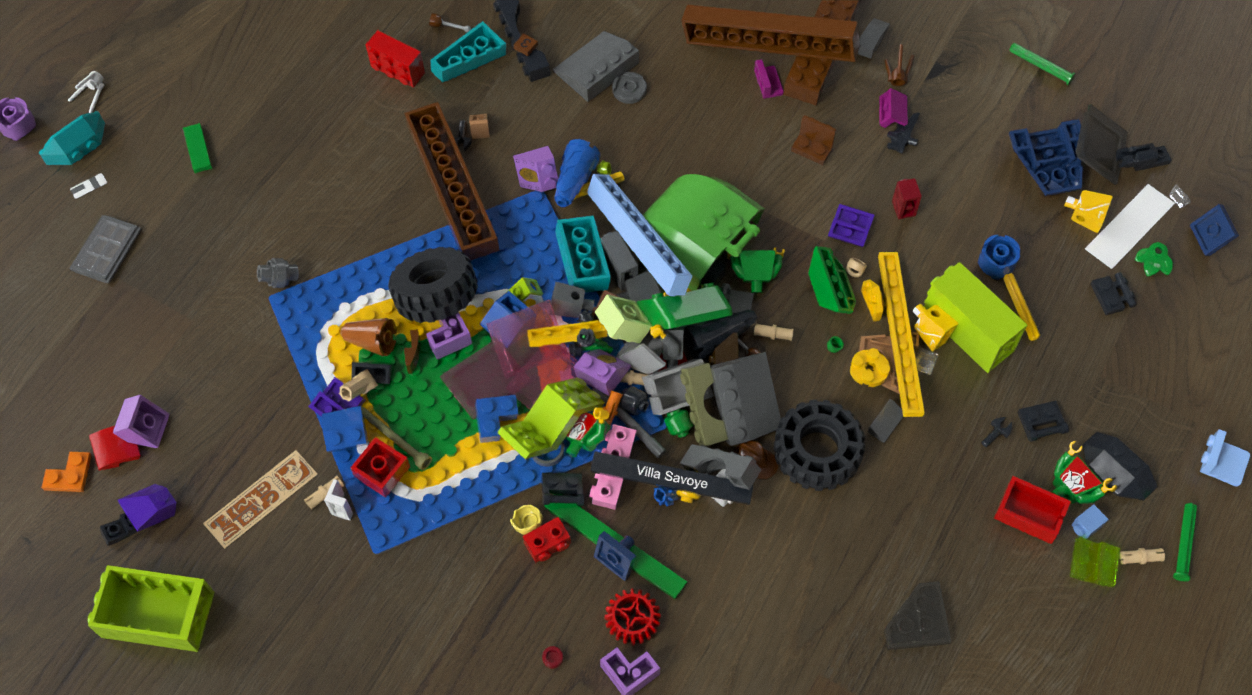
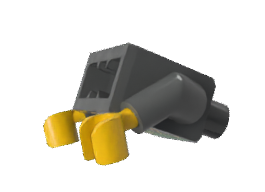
(671, 343)

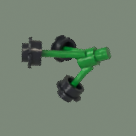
(587, 339)

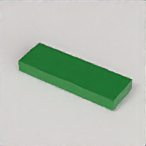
(197, 148)

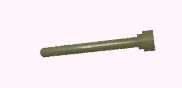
(421, 459)

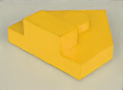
(873, 299)

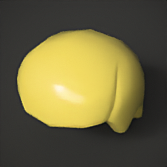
(526, 519)

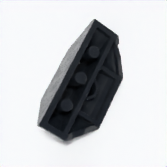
(1114, 460)

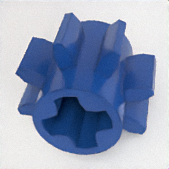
(665, 495)

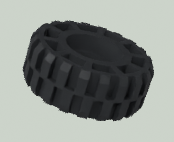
(433, 284)
(825, 419)

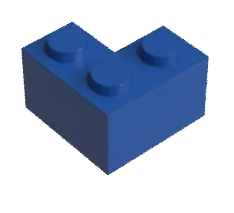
(490, 412)

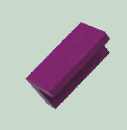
(768, 80)
(892, 108)

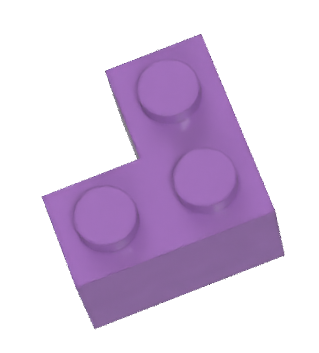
(449, 337)
(626, 676)

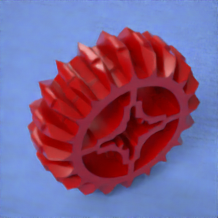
(625, 614)

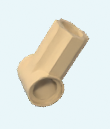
(358, 385)

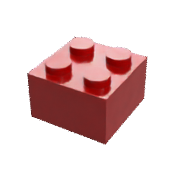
(380, 467)

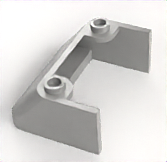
(643, 355)

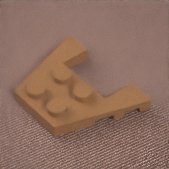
(884, 346)

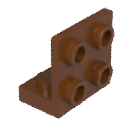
(814, 140)

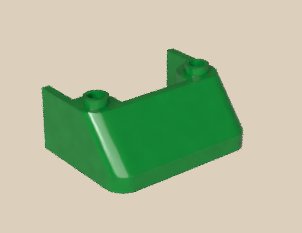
(682, 310)

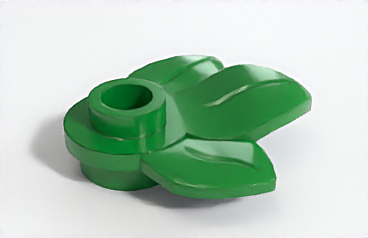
(1153, 261)

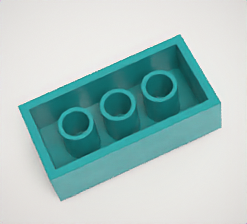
(582, 253)

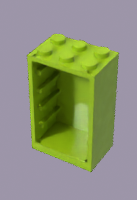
(986, 324)
(151, 608)

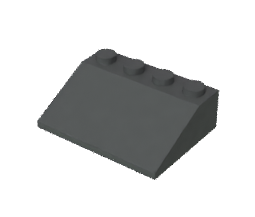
(597, 64)
(745, 398)

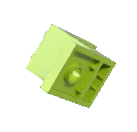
(551, 417)

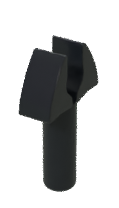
(462, 136)
(997, 431)

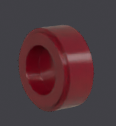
(552, 657)

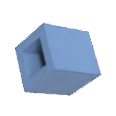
(1089, 522)

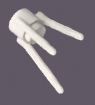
(93, 81)

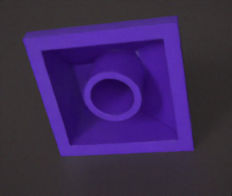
(148, 506)

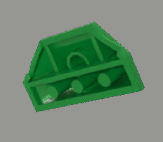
(831, 282)

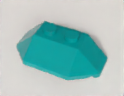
(74, 140)

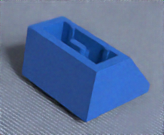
(502, 307)

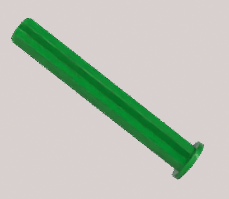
(1042, 63)
(1186, 543)

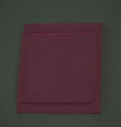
(511, 335)
(546, 366)
(477, 378)

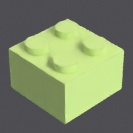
(623, 319)

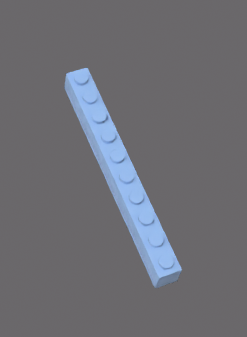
(639, 235)

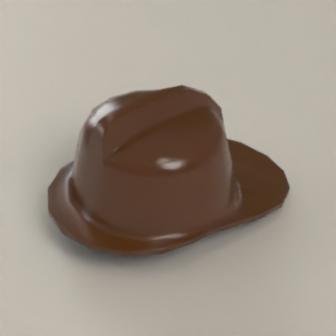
(763, 457)

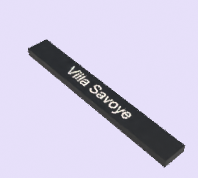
(669, 477)

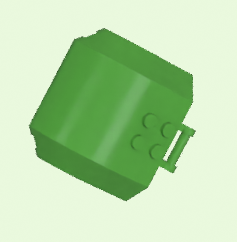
(701, 219)

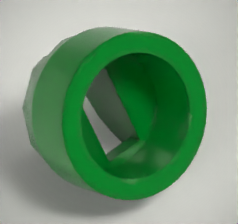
(833, 342)

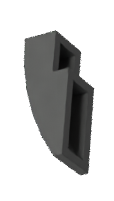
(872, 37)

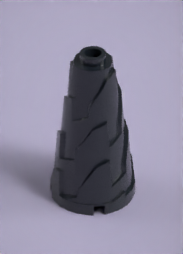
(709, 334)

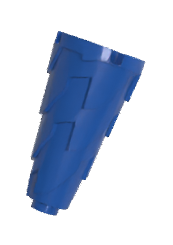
(576, 168)

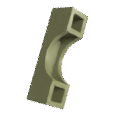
(696, 381)

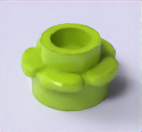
(604, 168)

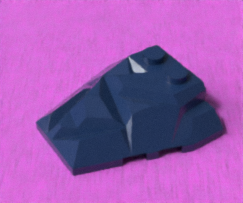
(1051, 156)

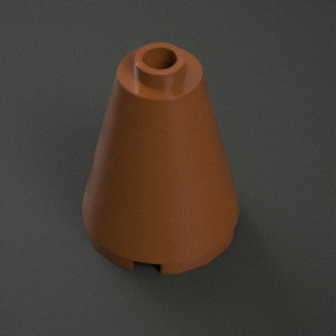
(371, 335)

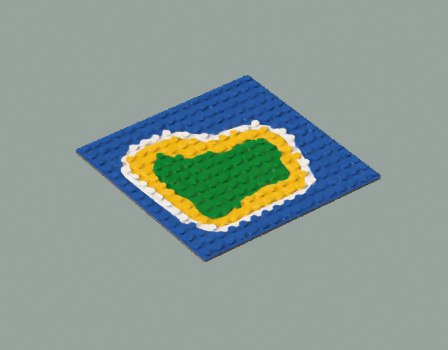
(419, 405)

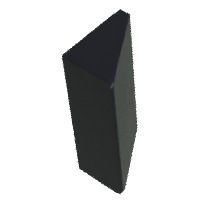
(380, 371)

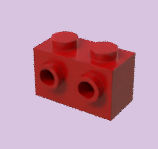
(547, 540)

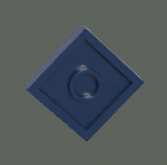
(1214, 230)
(615, 554)

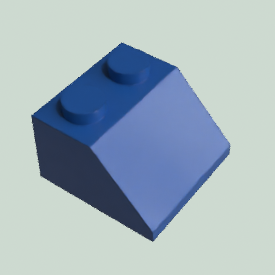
(344, 429)

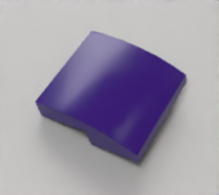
(851, 225)
(332, 401)

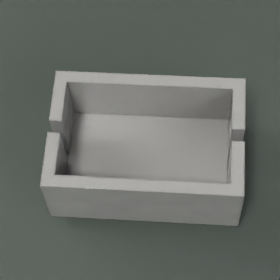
(668, 390)

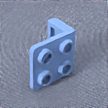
(1224, 460)

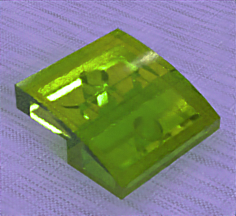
(1095, 562)

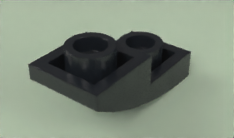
(117, 530)

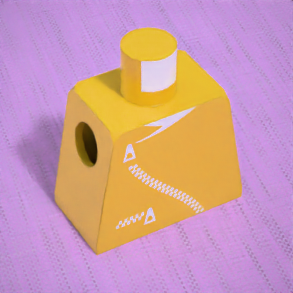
(1089, 209)
(934, 325)

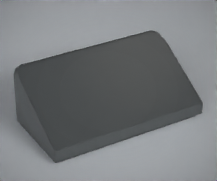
(886, 421)

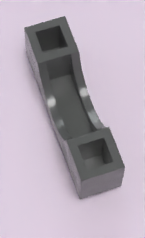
(739, 469)

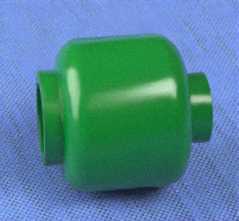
(678, 422)

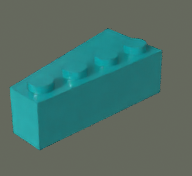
(468, 52)

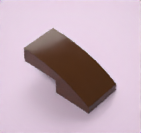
(412, 354)

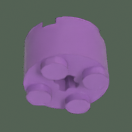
(15, 118)

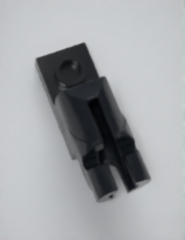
(1143, 156)

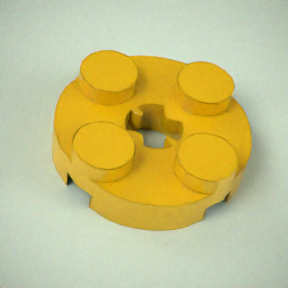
(876, 360)

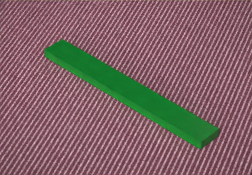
(643, 565)

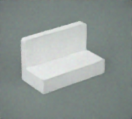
(336, 503)

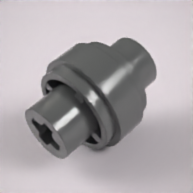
(277, 272)

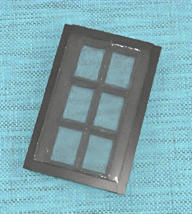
(105, 249)

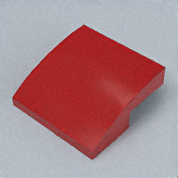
(111, 449)

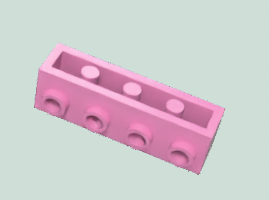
(608, 488)

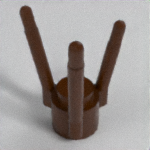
(898, 76)

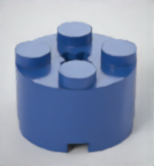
(999, 256)

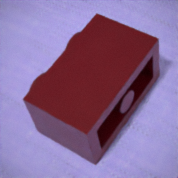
(906, 198)

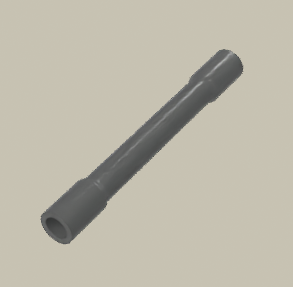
(650, 442)

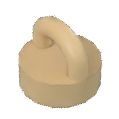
(857, 265)

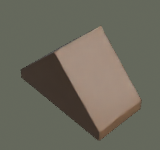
(479, 126)

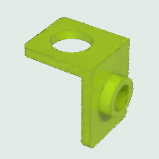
(523, 289)

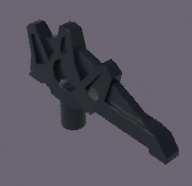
(902, 134)

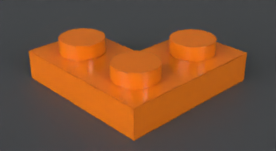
(71, 479)

